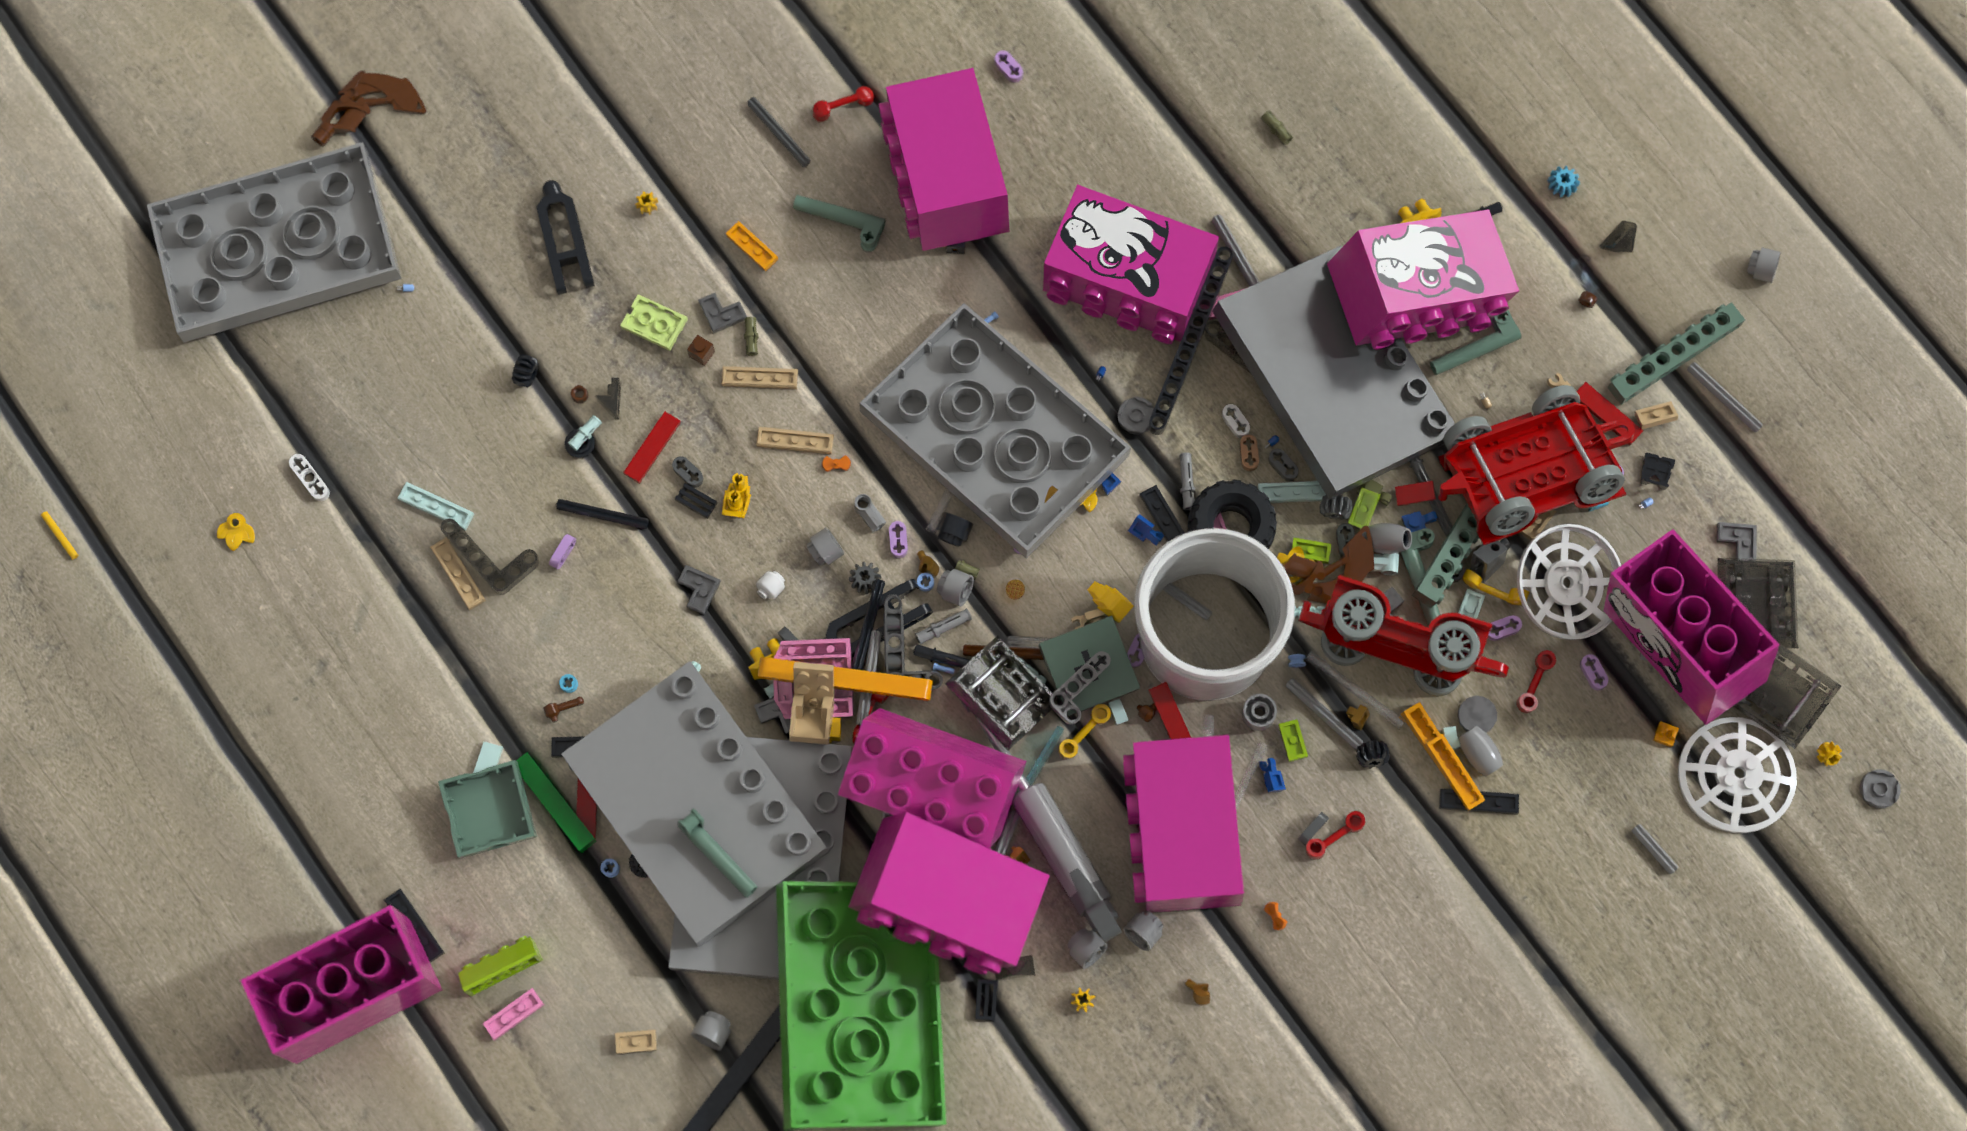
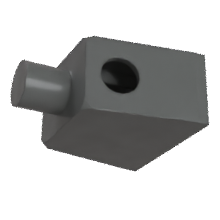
(1489, 558)

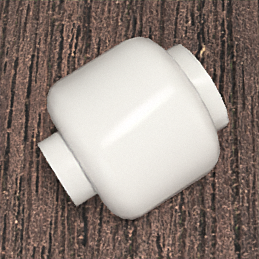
(770, 585)

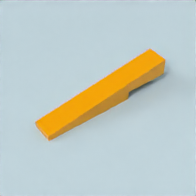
(1442, 755)

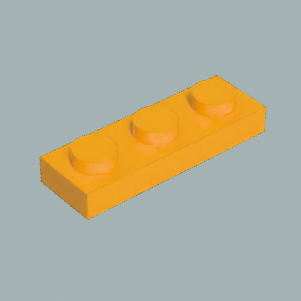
(751, 246)

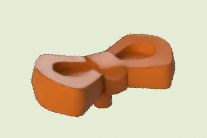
(829, 464)
(1279, 922)

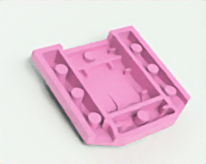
(816, 651)

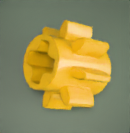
(647, 207)
(1829, 753)
(1084, 1006)

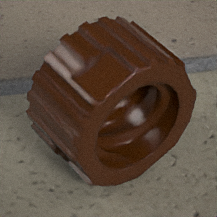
(1587, 299)
(576, 389)

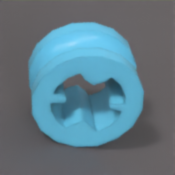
(562, 683)

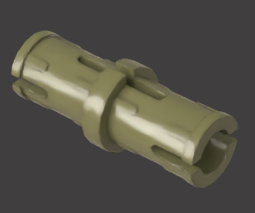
(1277, 127)
(751, 336)

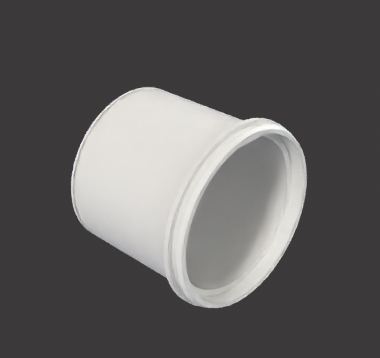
(1227, 555)

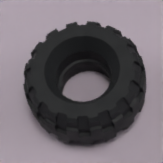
(1238, 498)

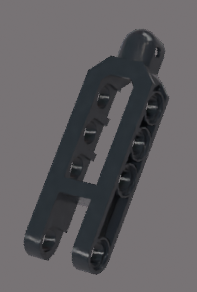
(553, 194)
(910, 618)

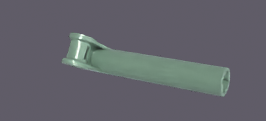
(871, 225)
(1505, 333)
(1416, 568)
(694, 829)

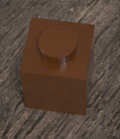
(701, 350)

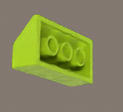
(499, 966)

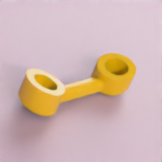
(1475, 581)
(1099, 715)

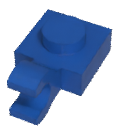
(1416, 521)
(1143, 530)
(1272, 777)

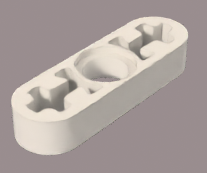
(292, 462)

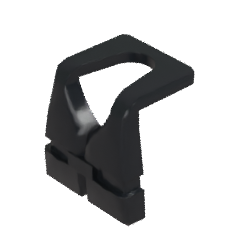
(1656, 466)

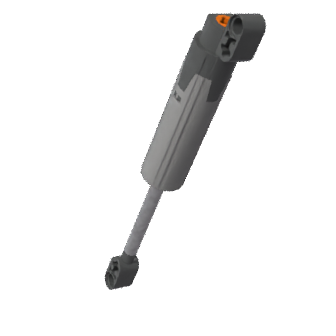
(1063, 853)

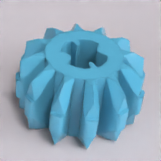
(1570, 185)

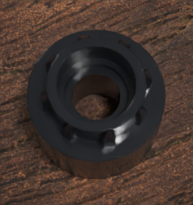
(953, 529)

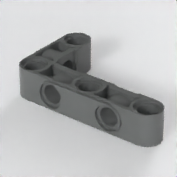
(895, 655)

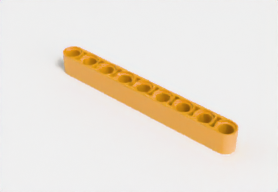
(854, 680)

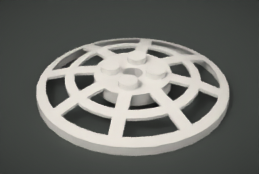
(1575, 573)
(1729, 782)

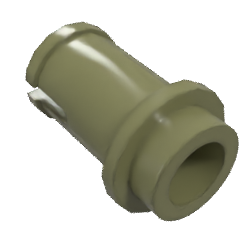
(966, 568)

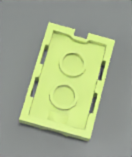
(654, 323)

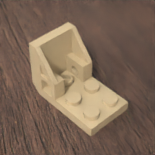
(812, 703)

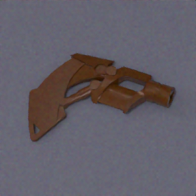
(398, 92)
(1357, 559)

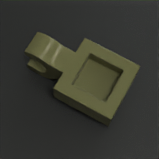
(1374, 486)

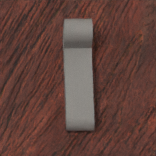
(1082, 683)

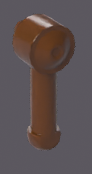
(552, 710)
(1146, 712)

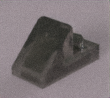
(611, 402)

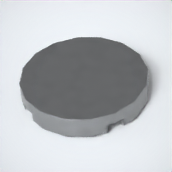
(1135, 415)
(1477, 712)
(1880, 789)

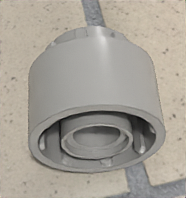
(1764, 264)
(824, 547)
(955, 586)
(1259, 722)
(1144, 930)
(1086, 947)
(712, 1030)

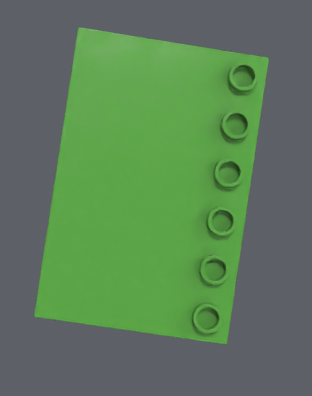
(855, 1017)

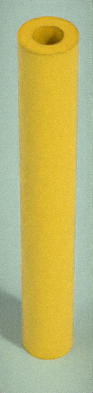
(59, 535)

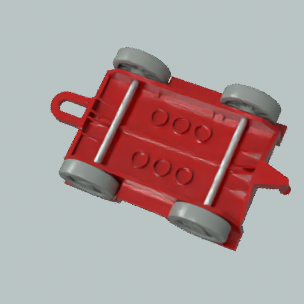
(1533, 463)
(1361, 622)

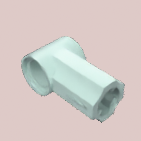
(1386, 563)

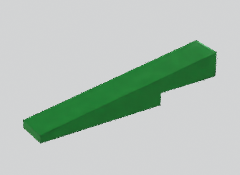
(555, 803)

